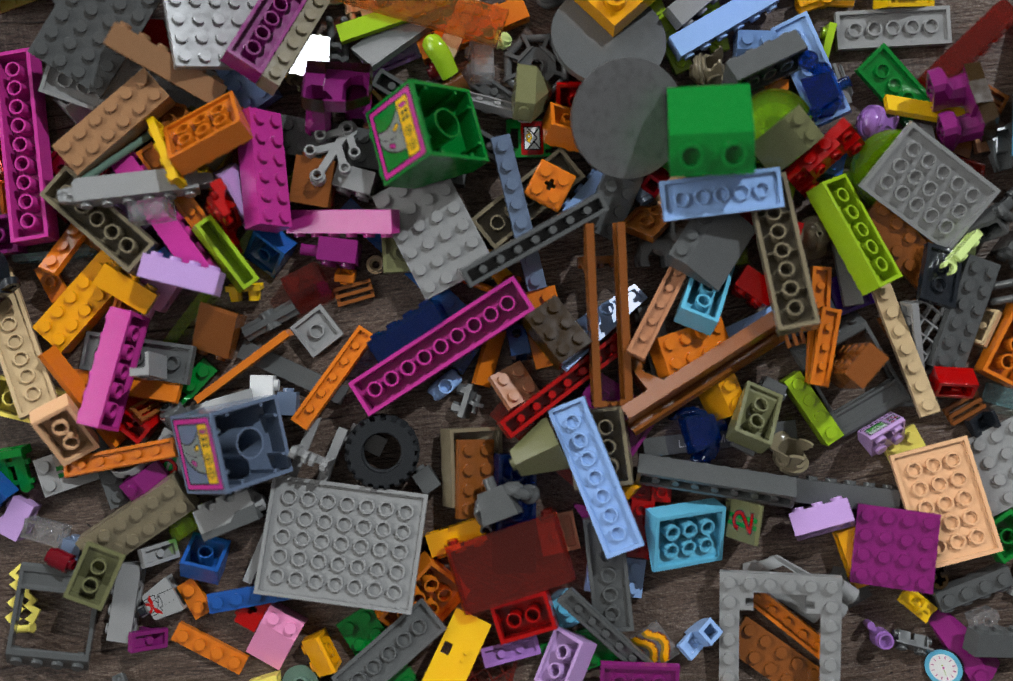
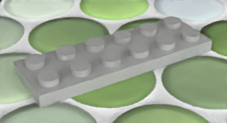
(893, 27)

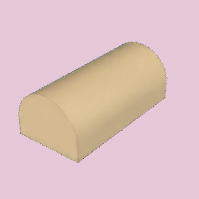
(987, 327)

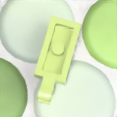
(960, 251)

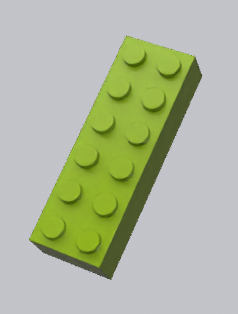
(853, 234)

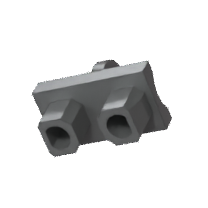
(470, 401)

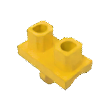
(254, 292)
(917, 604)

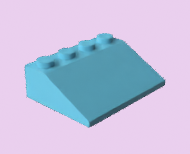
(685, 533)

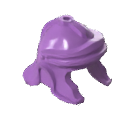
(874, 120)

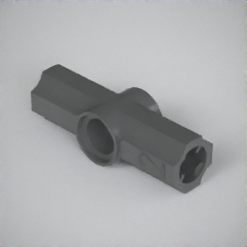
(270, 320)

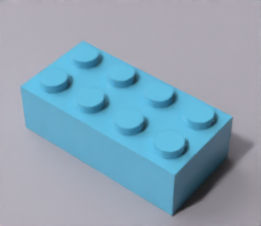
(701, 305)

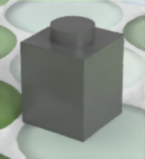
(426, 478)

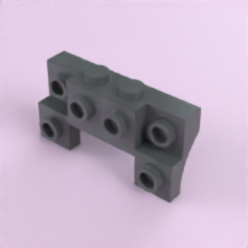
(1001, 149)

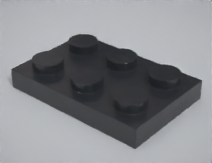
(933, 282)

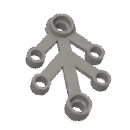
(333, 149)

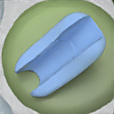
(445, 384)

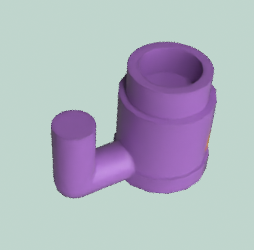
(879, 636)

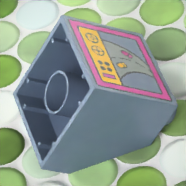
(231, 445)

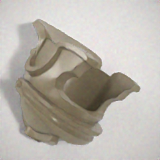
(707, 68)
(813, 244)
(789, 453)

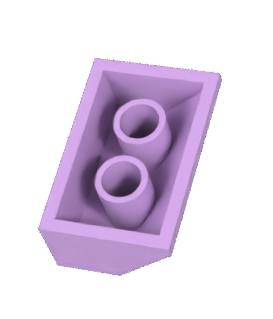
(231, 177)
(821, 518)
(565, 657)

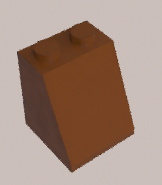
(303, 191)
(217, 331)

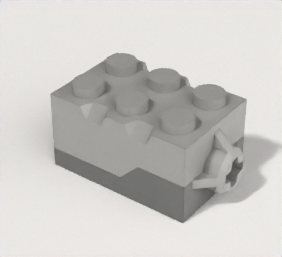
(230, 512)

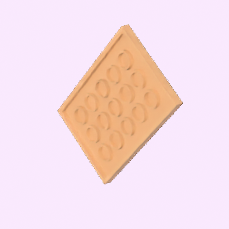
(947, 482)

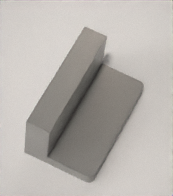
(154, 368)

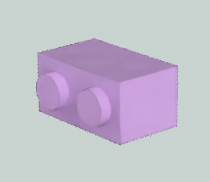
(13, 519)

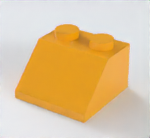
(722, 398)
(321, 653)

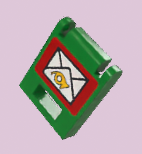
(529, 139)

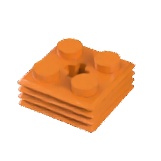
(555, 196)

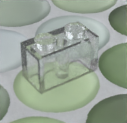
(480, 63)
(151, 211)
(45, 530)

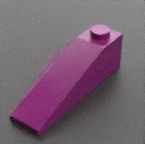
(951, 635)

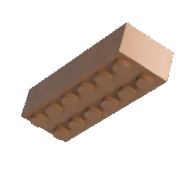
(160, 62)
(114, 123)

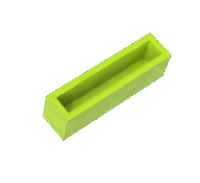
(225, 253)
(811, 408)

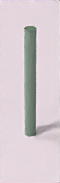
(118, 155)

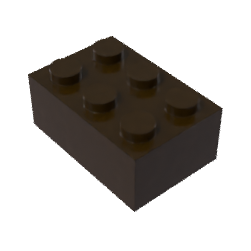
(556, 332)

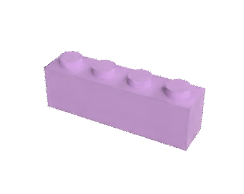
(181, 274)

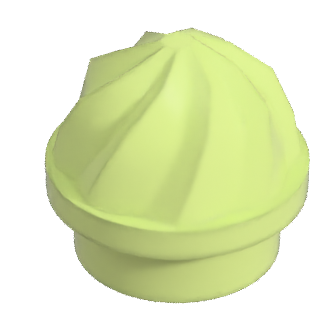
(504, 41)

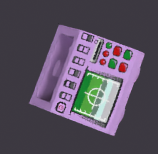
(882, 433)

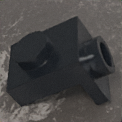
(982, 421)

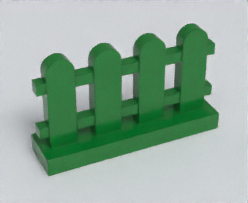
(21, 466)

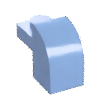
(697, 636)

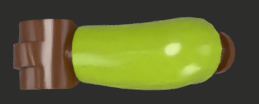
(443, 60)

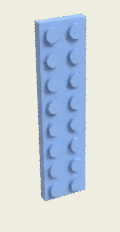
(596, 477)

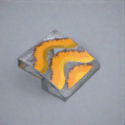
(655, 643)

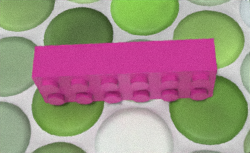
(264, 173)
(110, 375)

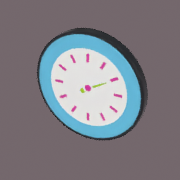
(943, 665)

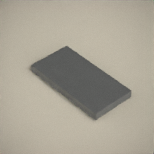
(387, 44)

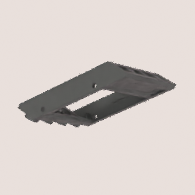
(873, 402)
(45, 578)

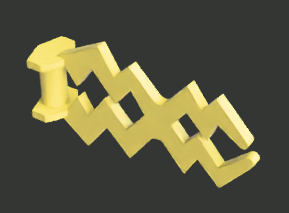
(31, 627)

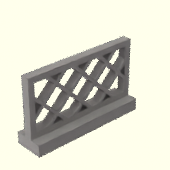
(914, 321)

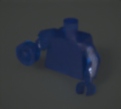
(822, 88)
(700, 432)

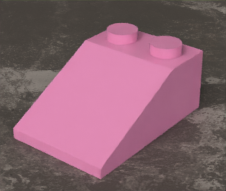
(276, 634)

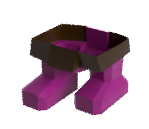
(335, 88)
(966, 90)

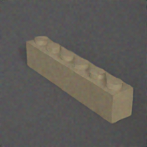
(291, 45)

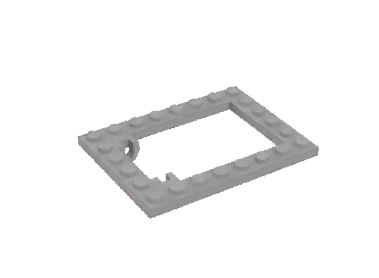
(822, 597)

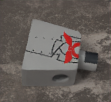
(162, 599)

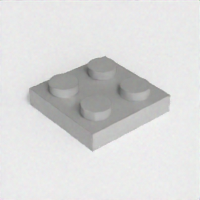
(317, 330)

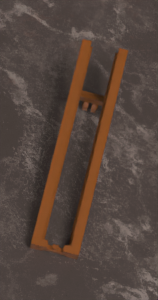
(589, 263)
(665, 396)

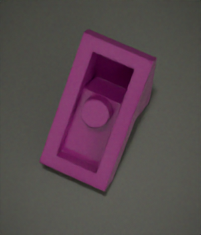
(147, 639)

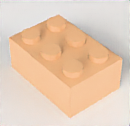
(58, 429)

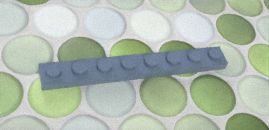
(517, 207)

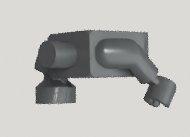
(993, 222)
(500, 501)

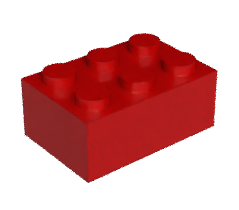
(525, 617)

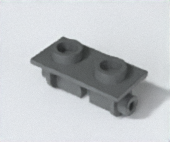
(919, 644)

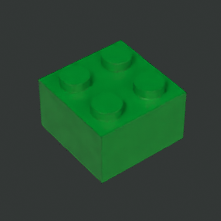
(1004, 526)

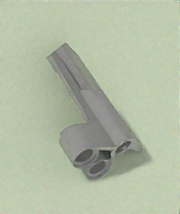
(797, 602)

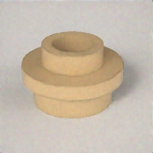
(369, 264)

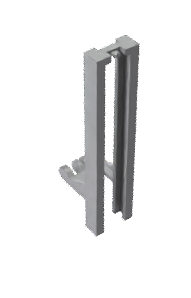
(301, 454)

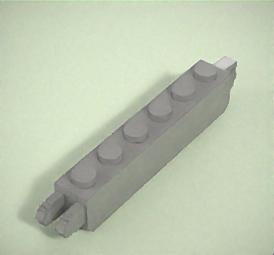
(129, 187)

